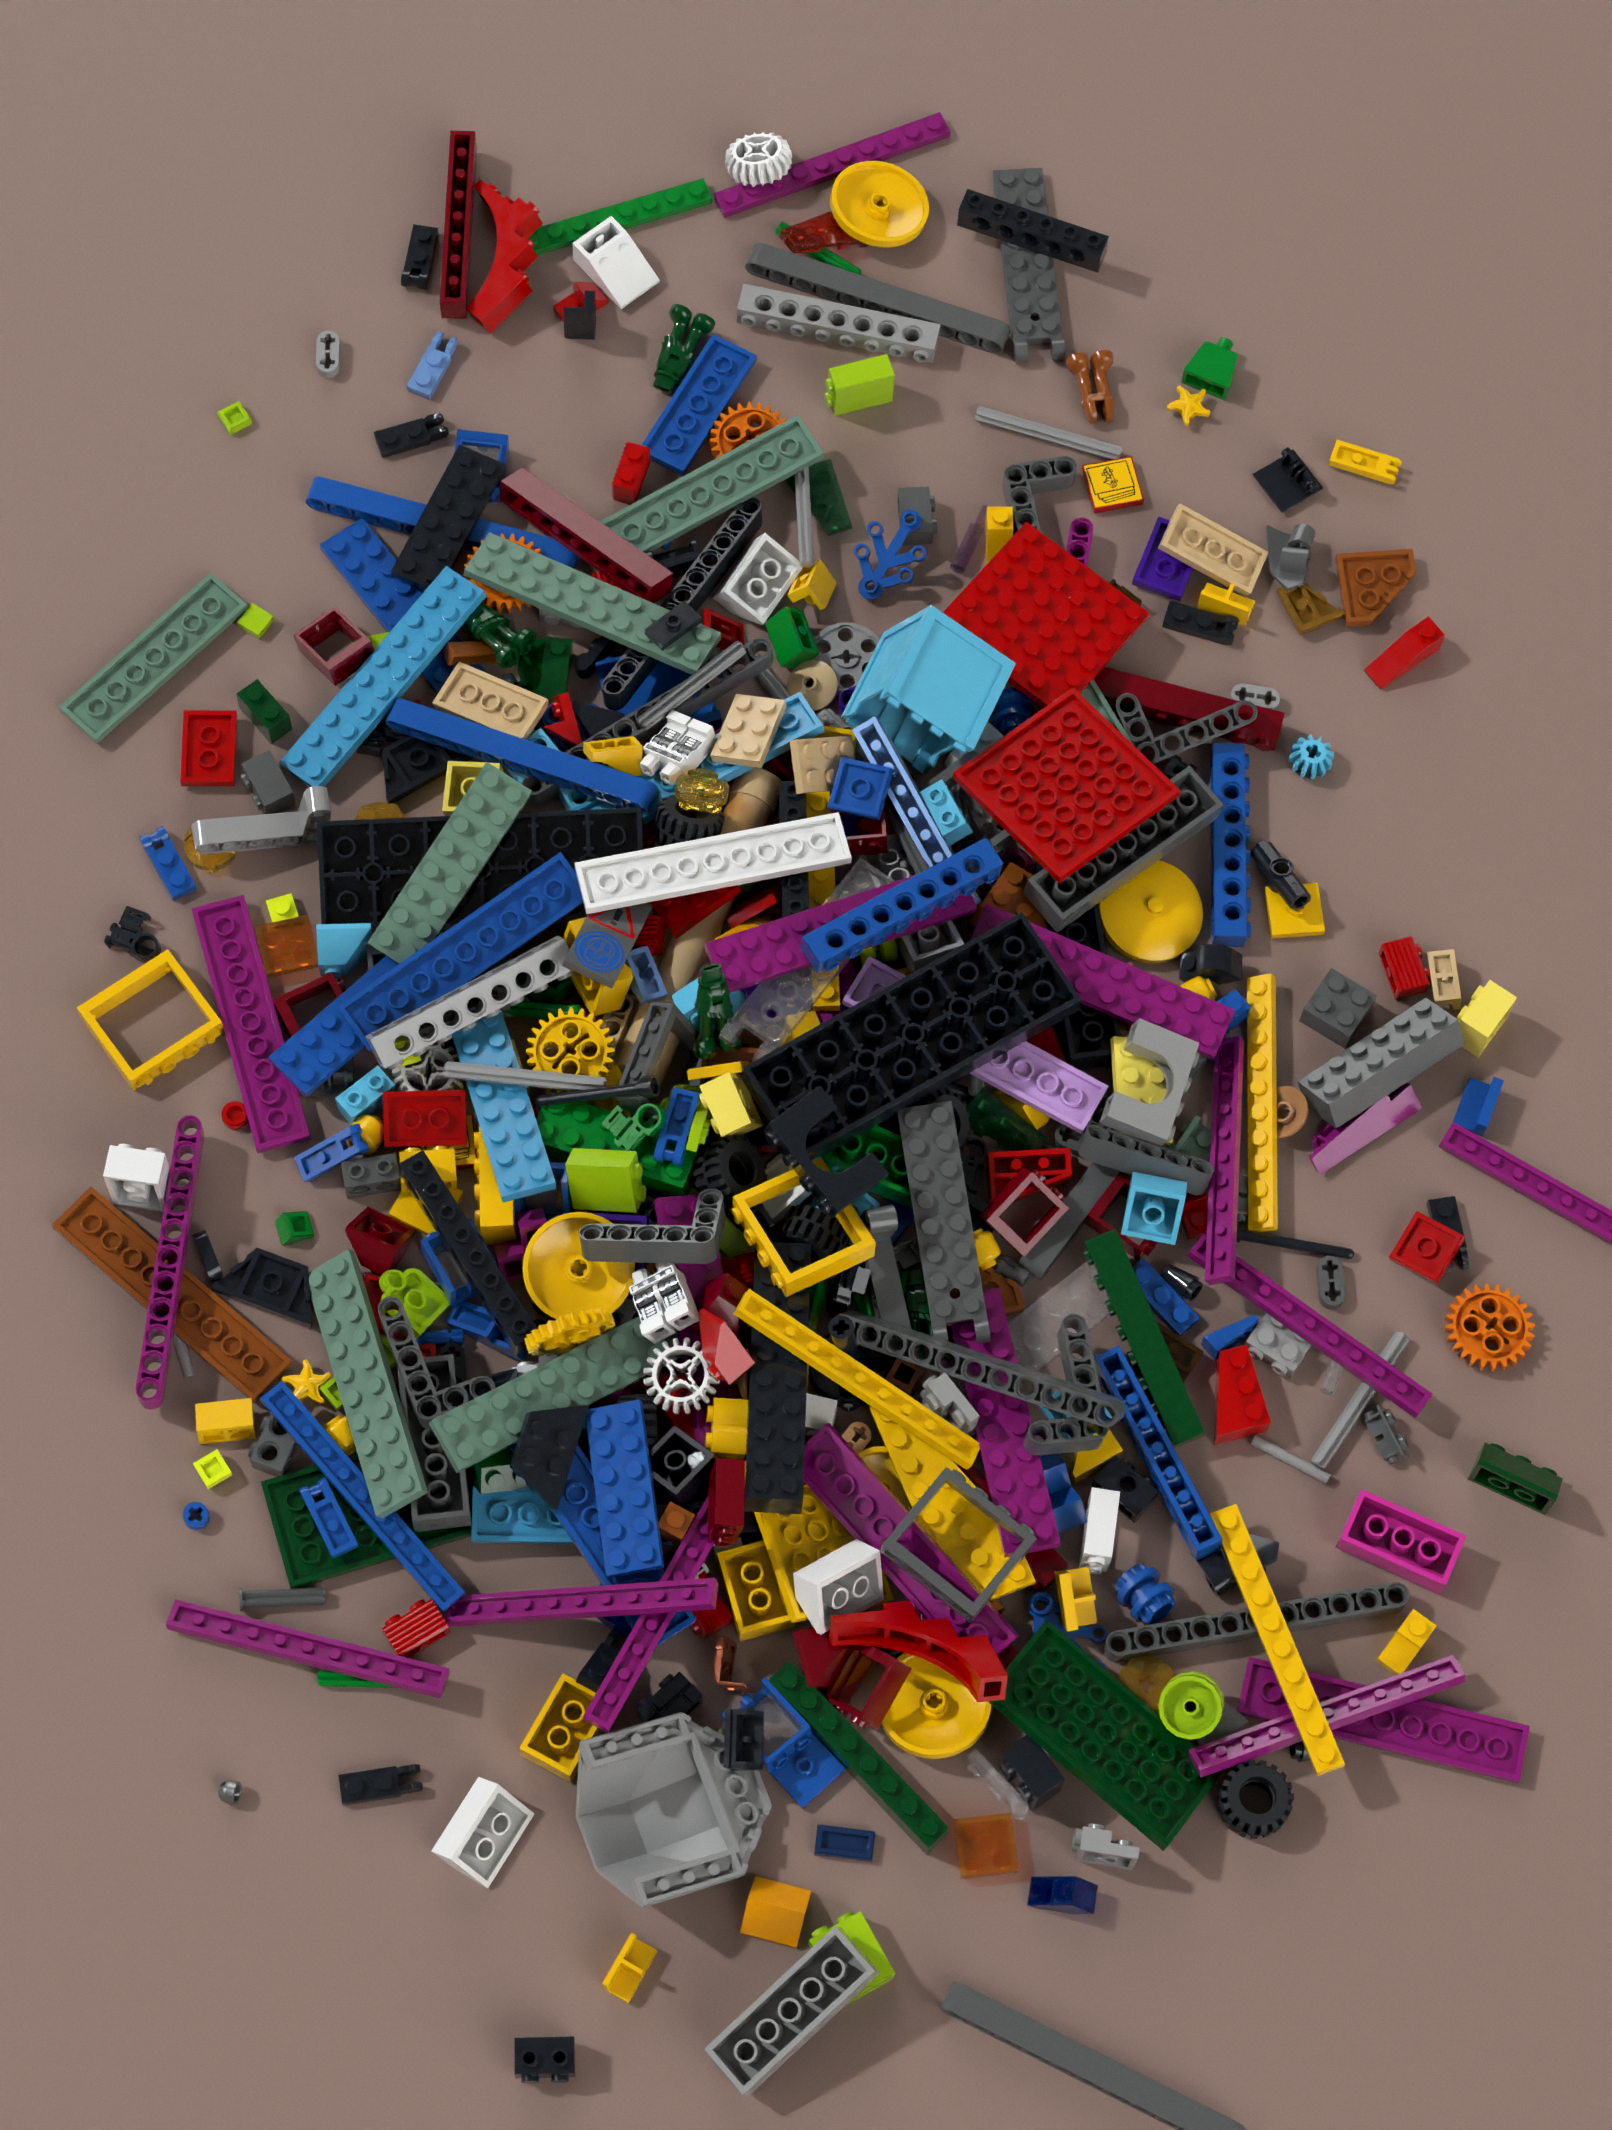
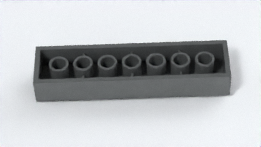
(1127, 857)

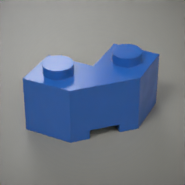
(1064, 1500)

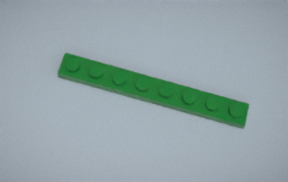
(627, 214)

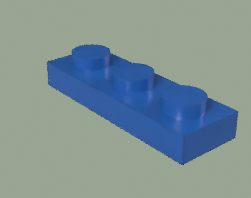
(1164, 1299)

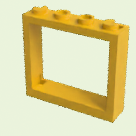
(128, 987)
(794, 1282)

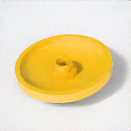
(879, 204)
(1153, 915)
(565, 1281)
(934, 1713)

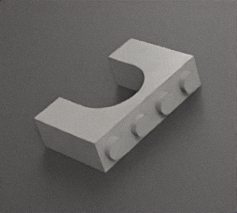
(1175, 1058)

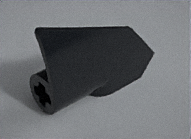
(1218, 1571)

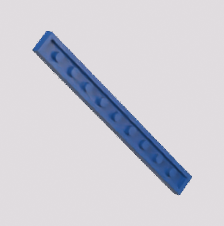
(352, 1486)

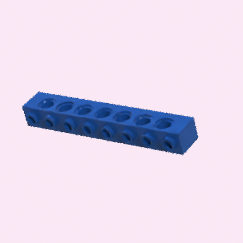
(978, 856)
(1223, 930)
(1158, 1455)

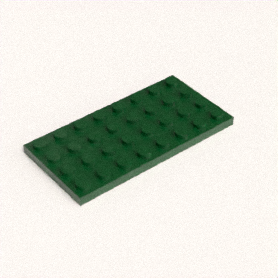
(302, 1545)
(1103, 1735)

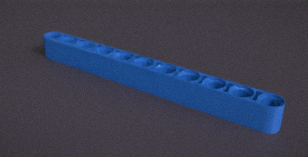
(403, 514)
(521, 755)

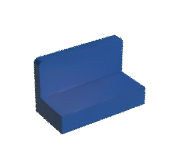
(1477, 1105)

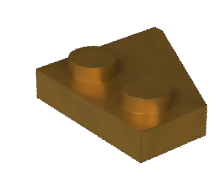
(1308, 608)

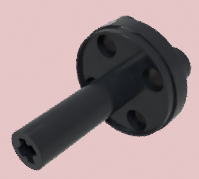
(843, 1337)

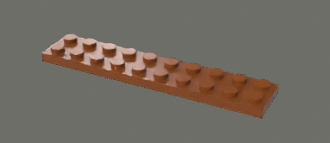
(202, 1317)

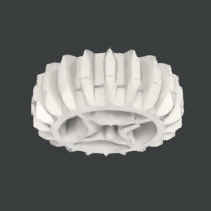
(758, 159)
(420, 1072)
(672, 1385)

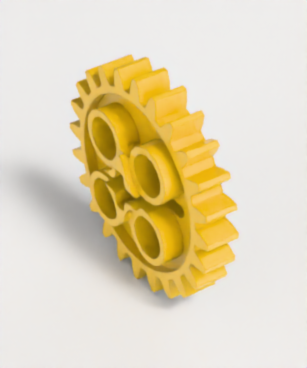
(553, 1036)
(569, 1332)

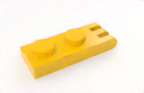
(1365, 462)

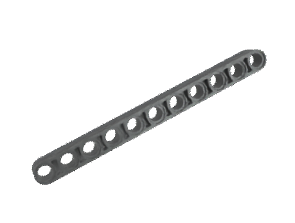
(867, 293)
(730, 679)
(1080, 1202)
(990, 1367)
(1245, 1630)
(1081, 2062)

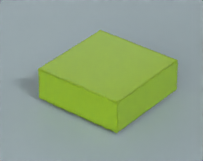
(234, 418)
(255, 621)

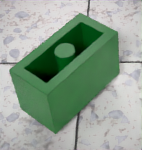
(791, 637)

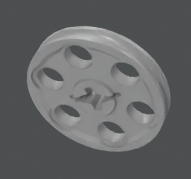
(852, 648)

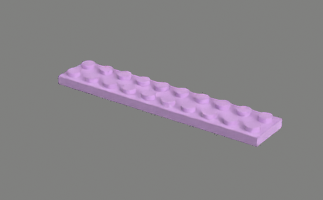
(1020, 1072)

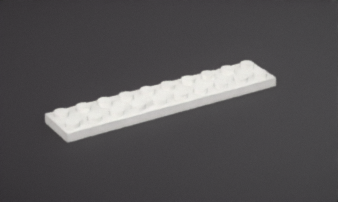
(712, 863)

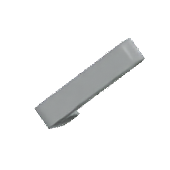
(265, 830)

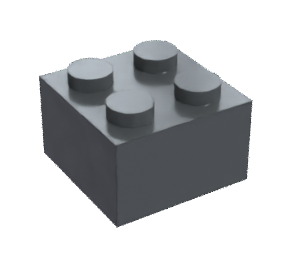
(1338, 1008)

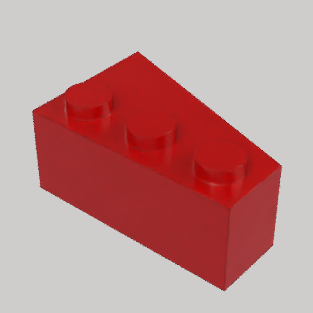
(1004, 1166)
(1239, 1399)

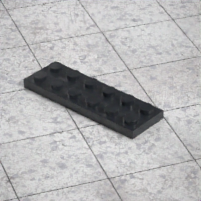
(448, 517)

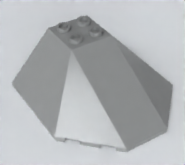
(666, 1810)

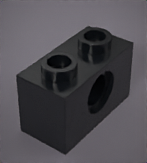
(1131, 1503)

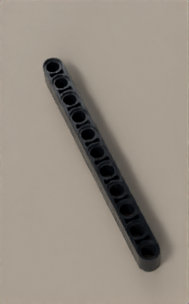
(693, 589)

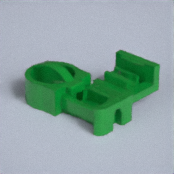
(628, 1127)

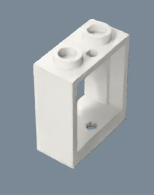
(1099, 1530)

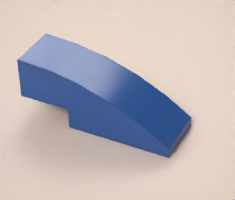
(480, 1327)

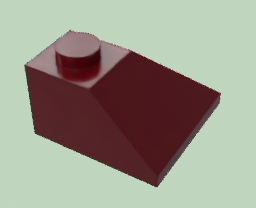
(378, 1240)
(721, 1299)
(819, 1657)

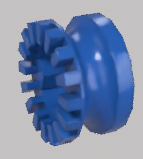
(195, 1524)

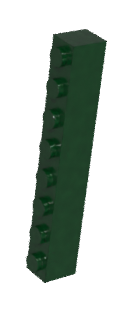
(1144, 1338)
(861, 1760)

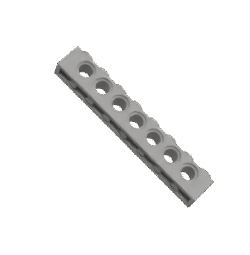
(831, 313)
(383, 1039)

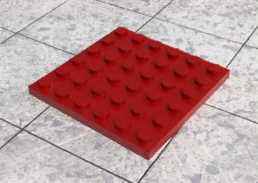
(1046, 615)
(1066, 784)

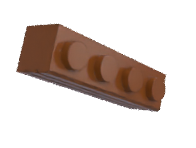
(469, 653)

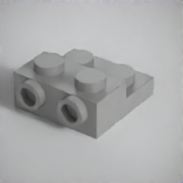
(1277, 1346)
(949, 1403)
(1095, 1847)

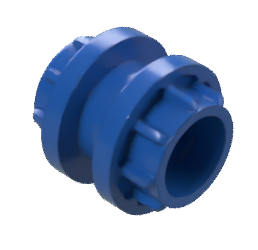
(1011, 710)
(1141, 1590)

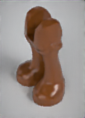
(1099, 363)

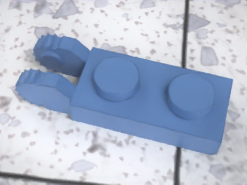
(432, 367)

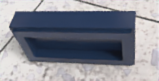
(844, 1843)

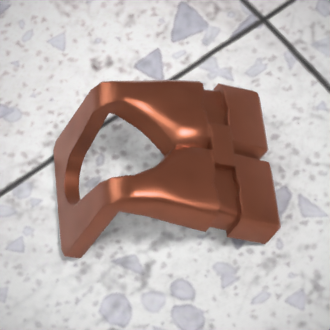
(724, 1664)

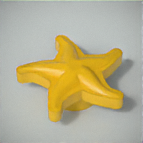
(1189, 405)
(307, 1383)

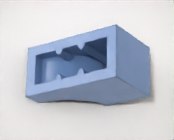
(646, 979)

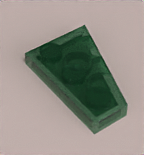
(826, 498)
(1002, 1124)

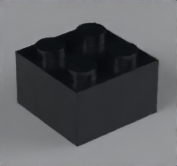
(680, 1467)
(1030, 1772)

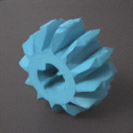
(1319, 764)

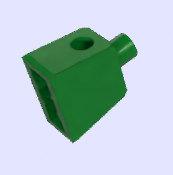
(1211, 368)

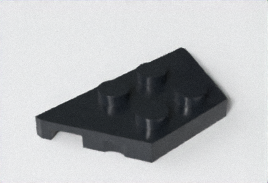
(413, 764)
(270, 1285)
(547, 1450)

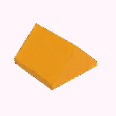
(775, 1912)

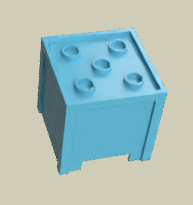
(930, 687)

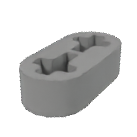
(332, 354)
(1256, 695)

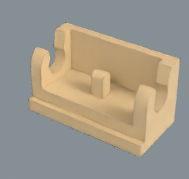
(1444, 978)

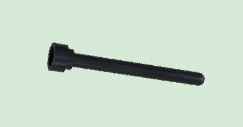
(647, 1087)
(1295, 1244)

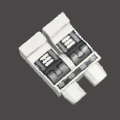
(677, 747)
(662, 1301)

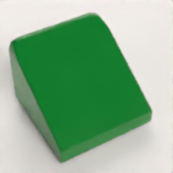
(294, 1227)

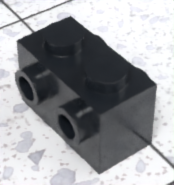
(545, 2052)

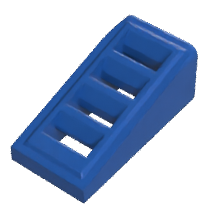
(1228, 1336)

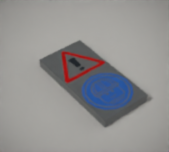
(606, 942)

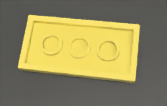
(1136, 1075)

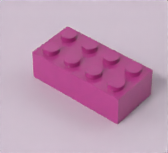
(1401, 1541)

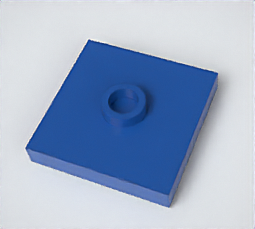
(860, 788)
(808, 1772)

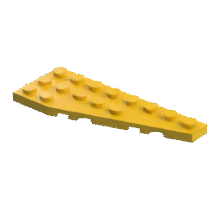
(949, 1518)

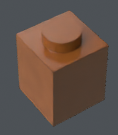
(675, 1523)

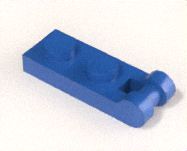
(168, 864)
(677, 1127)
(331, 1153)
(329, 1519)

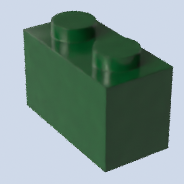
(264, 711)

